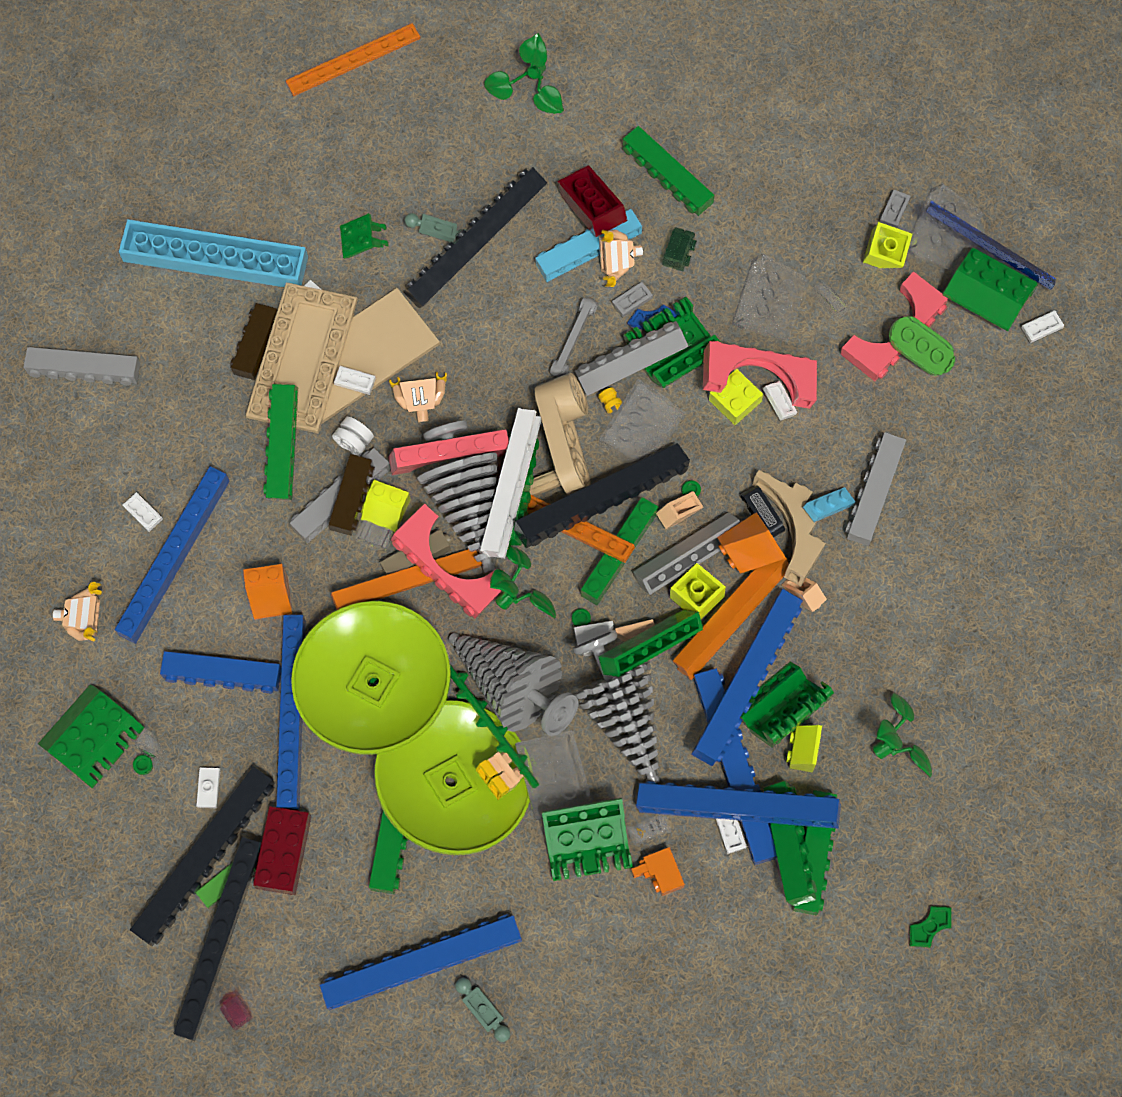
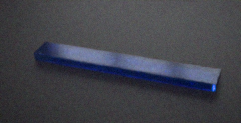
(991, 245)

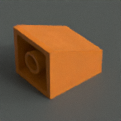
(750, 545)
(268, 591)

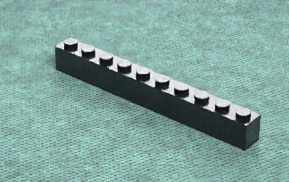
(475, 237)
(601, 495)
(202, 857)
(218, 939)

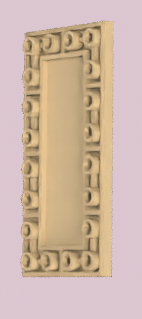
(381, 344)
(304, 352)

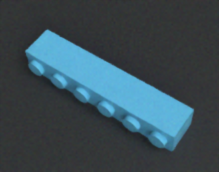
(580, 249)

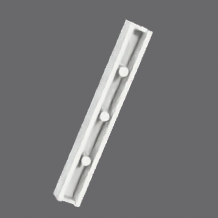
(511, 484)

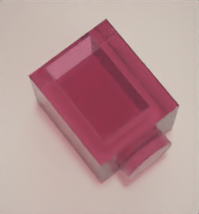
(235, 1012)

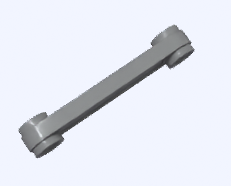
(587, 307)

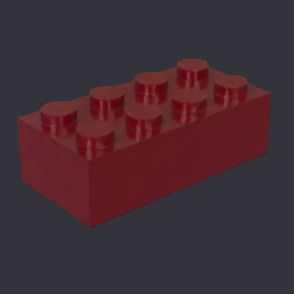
(592, 200)
(282, 851)

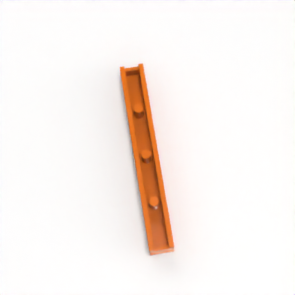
(729, 617)

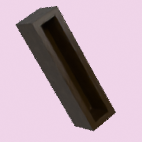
(254, 341)
(351, 494)

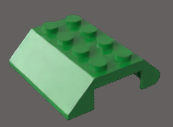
(990, 288)
(684, 361)
(784, 704)
(89, 734)
(586, 836)

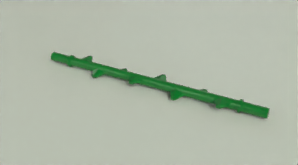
(497, 731)

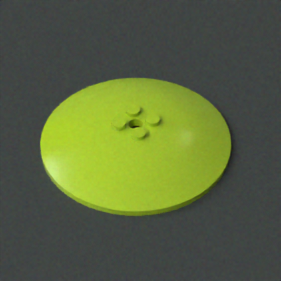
(366, 644)
(444, 817)

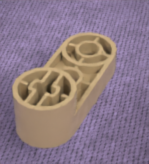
(559, 405)

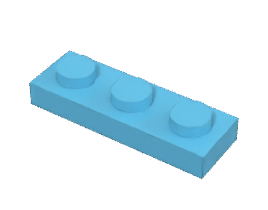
(829, 504)

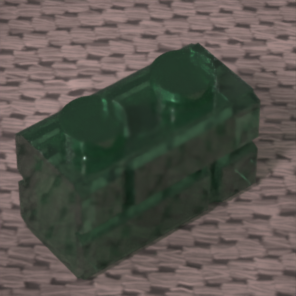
(679, 248)

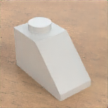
(591, 631)

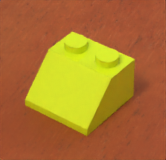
(887, 247)
(385, 505)
(805, 747)

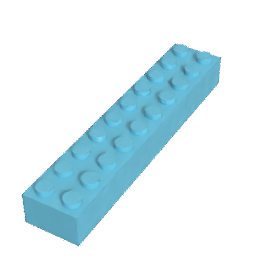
(213, 254)

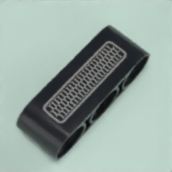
(758, 502)

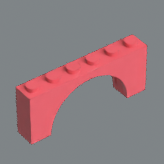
(876, 357)
(795, 372)
(412, 457)
(414, 541)

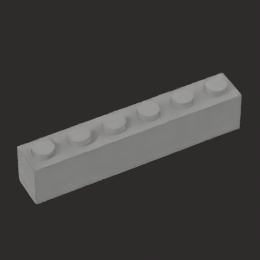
(631, 358)
(81, 365)
(876, 489)
(318, 512)
(684, 555)

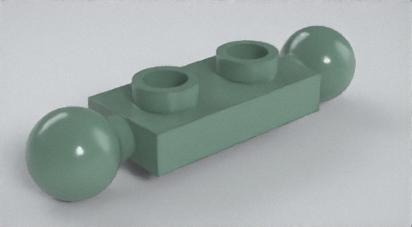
(433, 226)
(483, 1009)

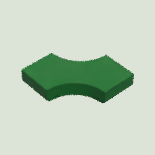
(937, 920)

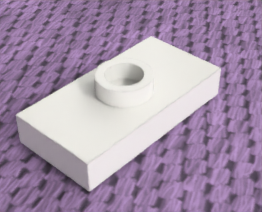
(1042, 326)
(354, 380)
(780, 400)
(142, 512)
(208, 788)
(731, 835)

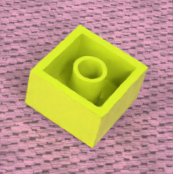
(737, 397)
(697, 591)

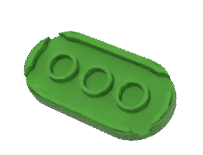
(922, 345)

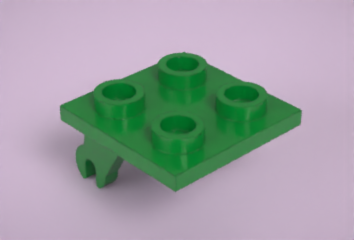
(357, 236)

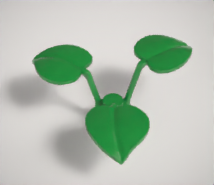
(534, 52)
(502, 581)
(891, 741)

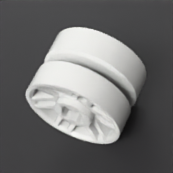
(353, 436)

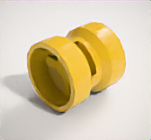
(609, 398)

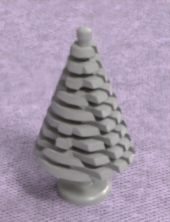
(465, 481)
(517, 684)
(621, 704)

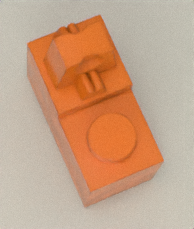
(663, 869)

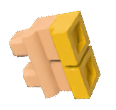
(499, 774)

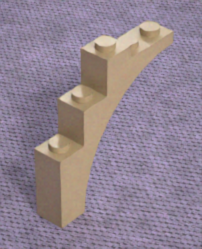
(791, 501)

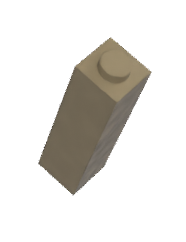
(438, 543)

